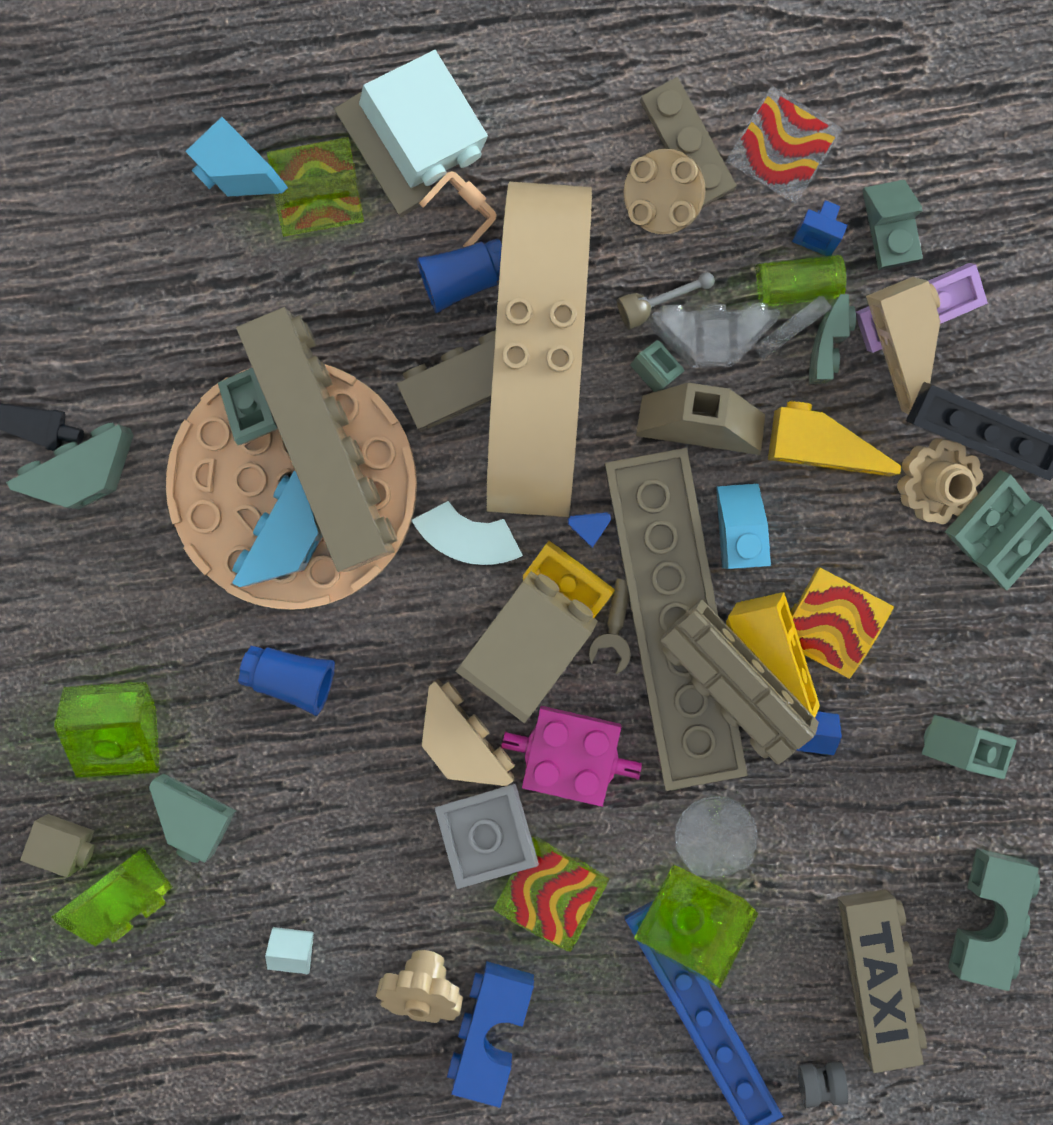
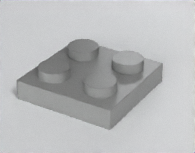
(486, 836)

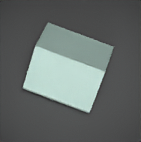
(289, 950)

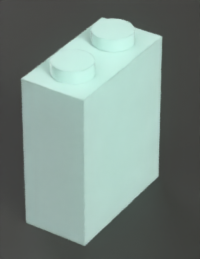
(423, 119)

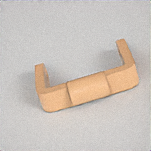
(471, 196)

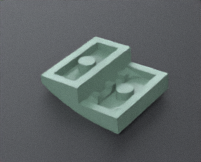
(1002, 530)

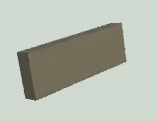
(378, 158)

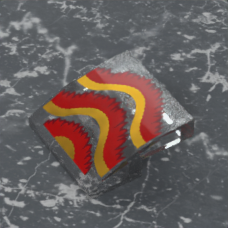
(784, 144)

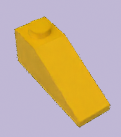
(820, 441)
(770, 634)

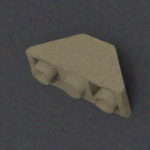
(702, 418)

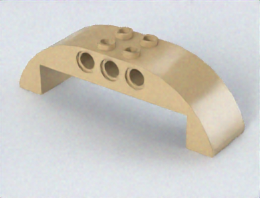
(538, 349)

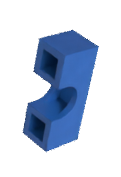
(481, 1069)

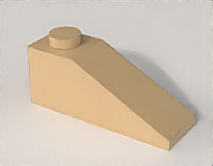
(908, 334)

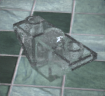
(713, 334)

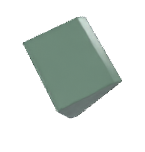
(656, 366)

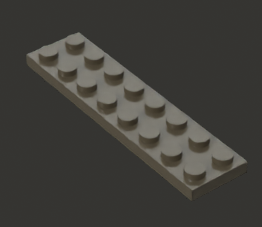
(665, 578)

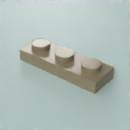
(683, 131)

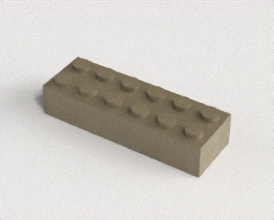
(315, 439)

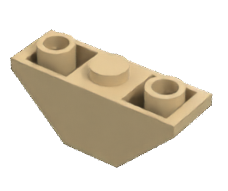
(459, 742)

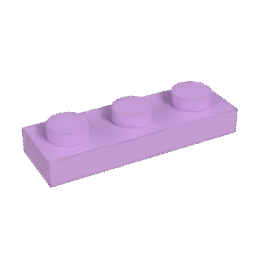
(958, 294)

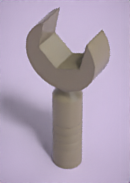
(615, 624)

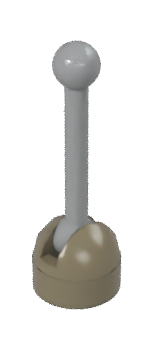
(636, 308)

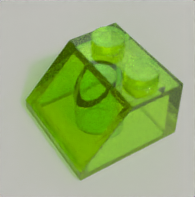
(109, 729)
(115, 900)
(697, 925)

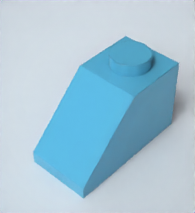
(232, 163)
(742, 527)

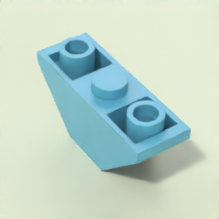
(283, 539)

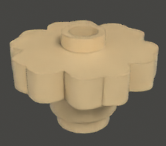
(939, 480)
(421, 990)

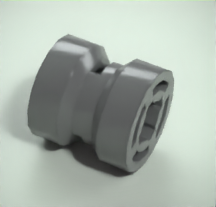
(822, 1084)

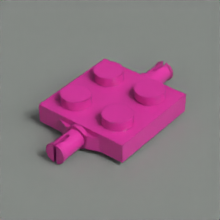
(571, 756)

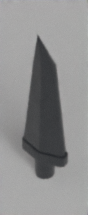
(38, 425)

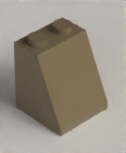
(528, 646)

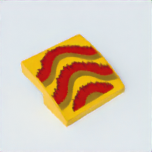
(838, 622)

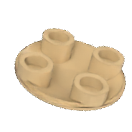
(664, 191)

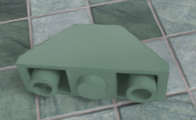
(78, 472)

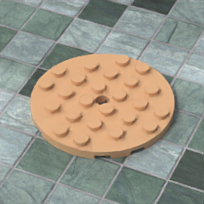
(224, 488)

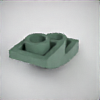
(833, 329)

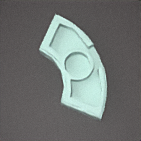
(465, 539)

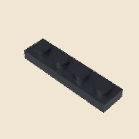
(983, 430)

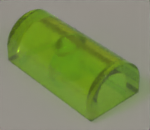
(801, 280)

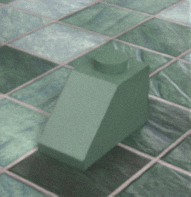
(968, 747)
(189, 818)

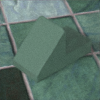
(892, 223)
(246, 407)

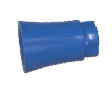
(460, 272)
(288, 677)

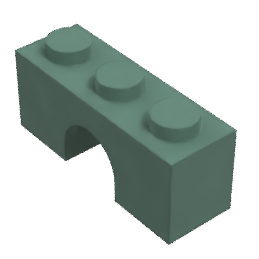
(992, 953)

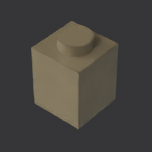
(58, 846)

